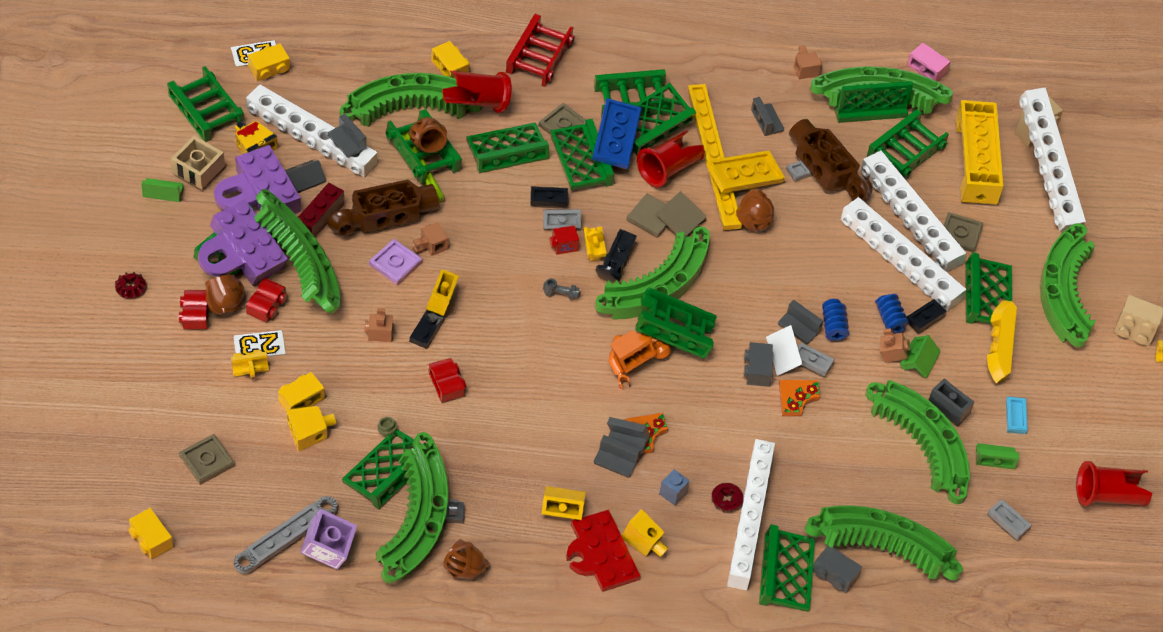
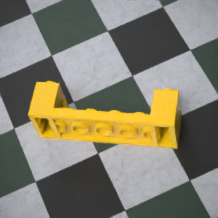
(981, 152)

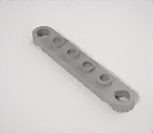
(281, 536)

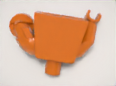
(633, 350)

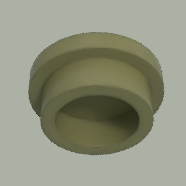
(387, 426)

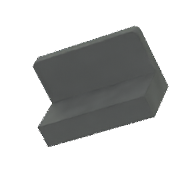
(766, 117)
(348, 137)
(306, 174)
(803, 322)
(629, 432)
(617, 456)

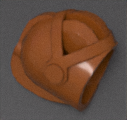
(428, 135)
(755, 211)
(224, 294)
(466, 561)

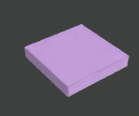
(395, 261)

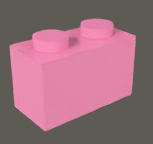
(928, 62)

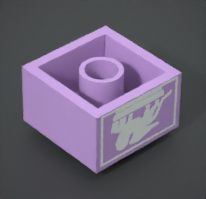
(328, 539)

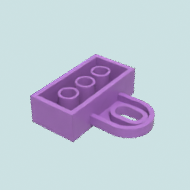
(257, 171)
(244, 245)

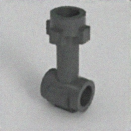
(550, 288)

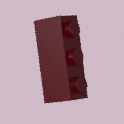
(318, 212)

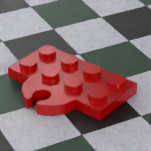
(602, 551)

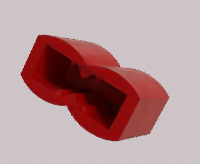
(266, 300)
(194, 309)
(446, 379)

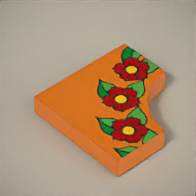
(796, 394)
(656, 426)

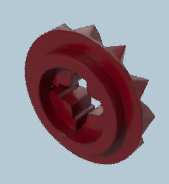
(130, 291)
(727, 489)

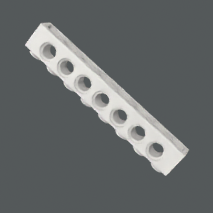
(1039, 99)
(306, 128)
(913, 211)
(903, 254)
(751, 515)

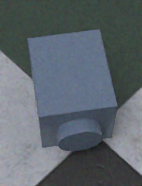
(674, 487)

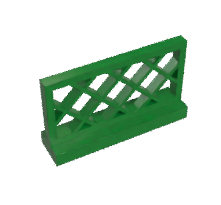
(876, 108)
(667, 127)
(590, 135)
(508, 155)
(975, 288)
(387, 486)
(769, 569)

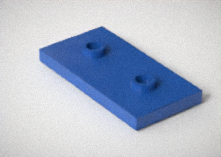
(616, 133)

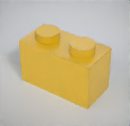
(448, 58)
(268, 62)
(442, 292)
(301, 393)
(563, 502)
(150, 533)

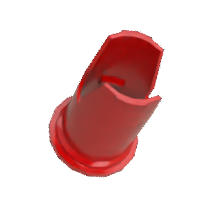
(480, 90)
(667, 159)
(1110, 485)

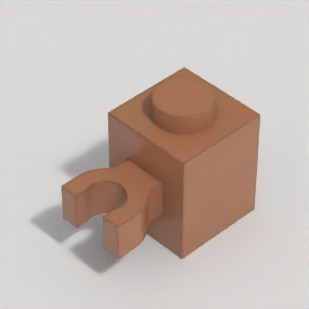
(807, 64)
(432, 238)
(379, 326)
(894, 346)

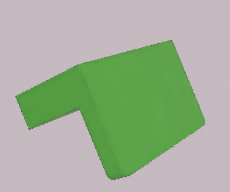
(162, 189)
(922, 355)
(996, 456)

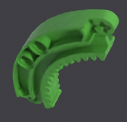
(399, 92)
(924, 93)
(309, 258)
(672, 277)
(1059, 286)
(913, 411)
(426, 484)
(888, 531)

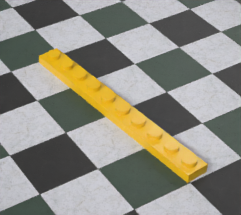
(710, 139)

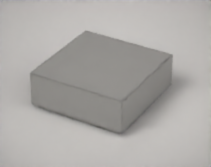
(798, 171)

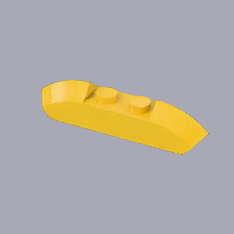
(1003, 333)

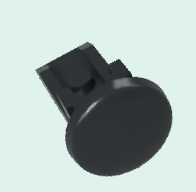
(616, 257)

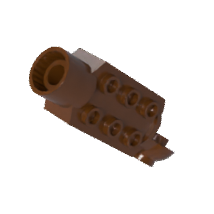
(829, 160)
(384, 207)

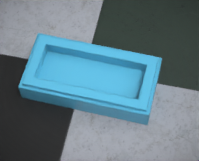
(1016, 415)

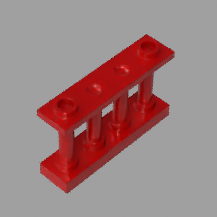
(528, 38)

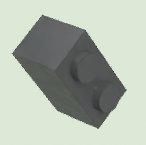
(759, 364)
(951, 401)
(837, 569)

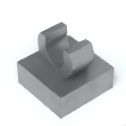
(454, 512)

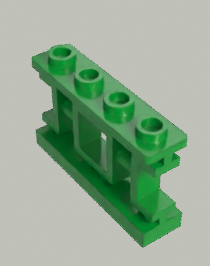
(670, 332)

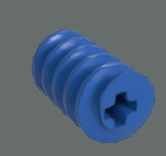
(892, 313)
(835, 320)

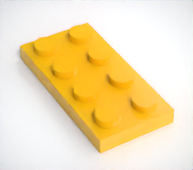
(745, 171)

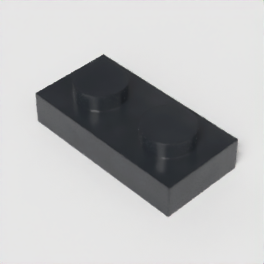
(549, 196)
(926, 315)
(426, 329)

